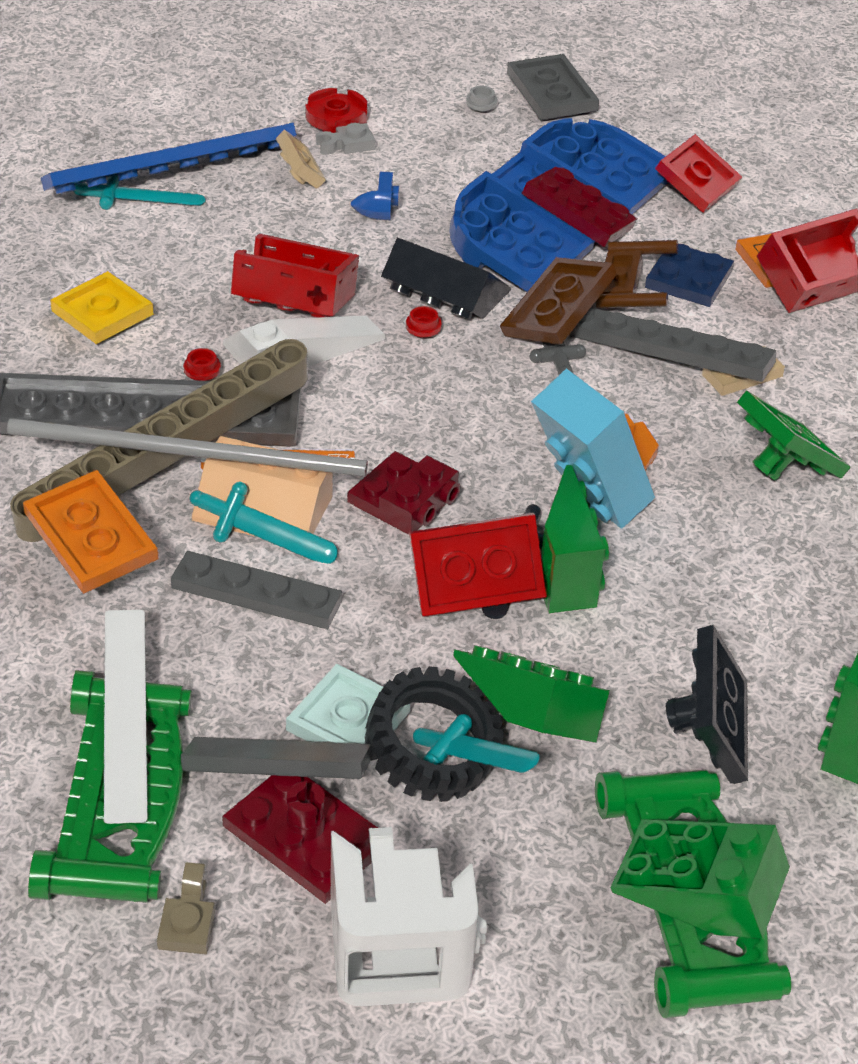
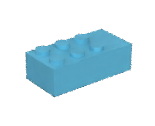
(597, 441)

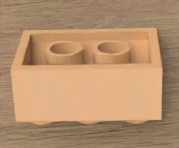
(280, 492)

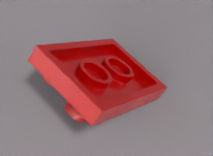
(477, 564)

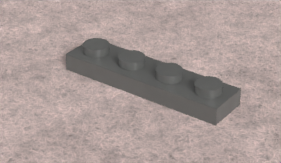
(257, 589)

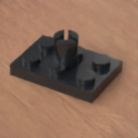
(716, 707)

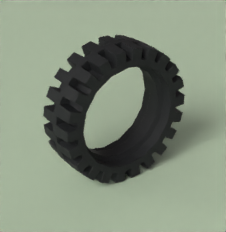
(404, 765)

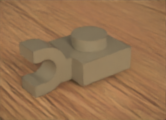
(188, 920)

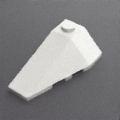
(322, 336)

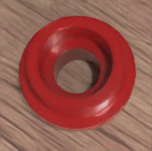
(423, 322)
(202, 364)

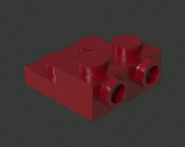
(406, 491)

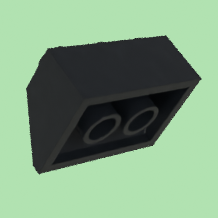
(442, 280)

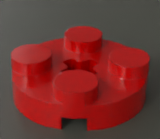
(331, 109)

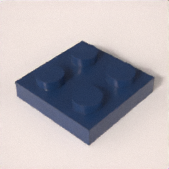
(690, 275)

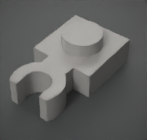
(349, 138)

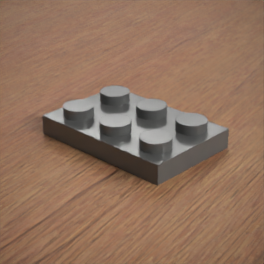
(552, 86)

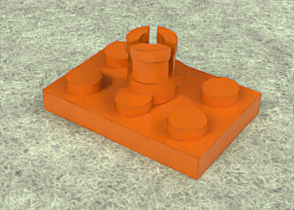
(90, 531)

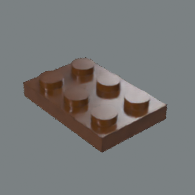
(558, 300)

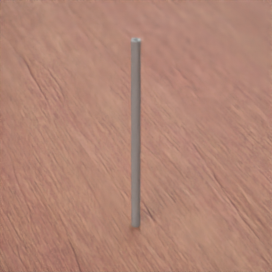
(187, 447)

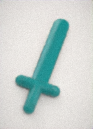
(110, 191)
(261, 525)
(458, 744)

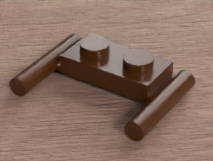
(628, 264)

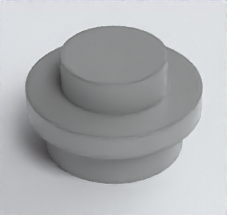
(481, 98)

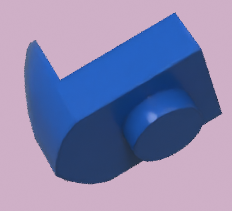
(378, 203)

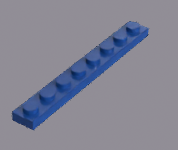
(158, 161)

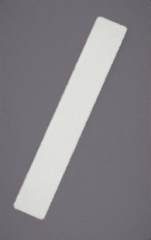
(125, 718)

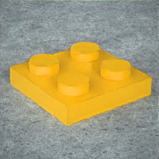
(101, 307)

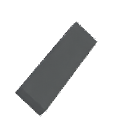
(276, 757)

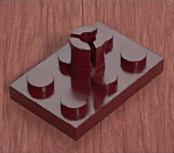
(292, 826)

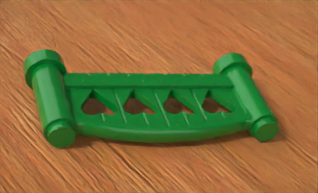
(83, 864)
(697, 973)

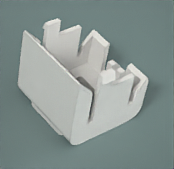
(401, 925)

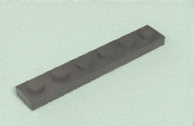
(676, 344)

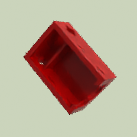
(813, 261)
(294, 279)

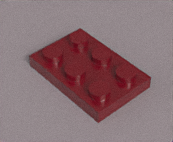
(580, 205)

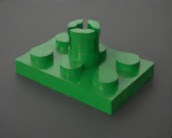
(788, 441)

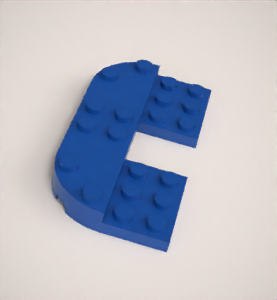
(519, 237)

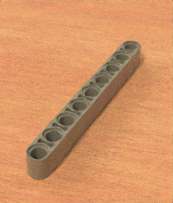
(196, 416)

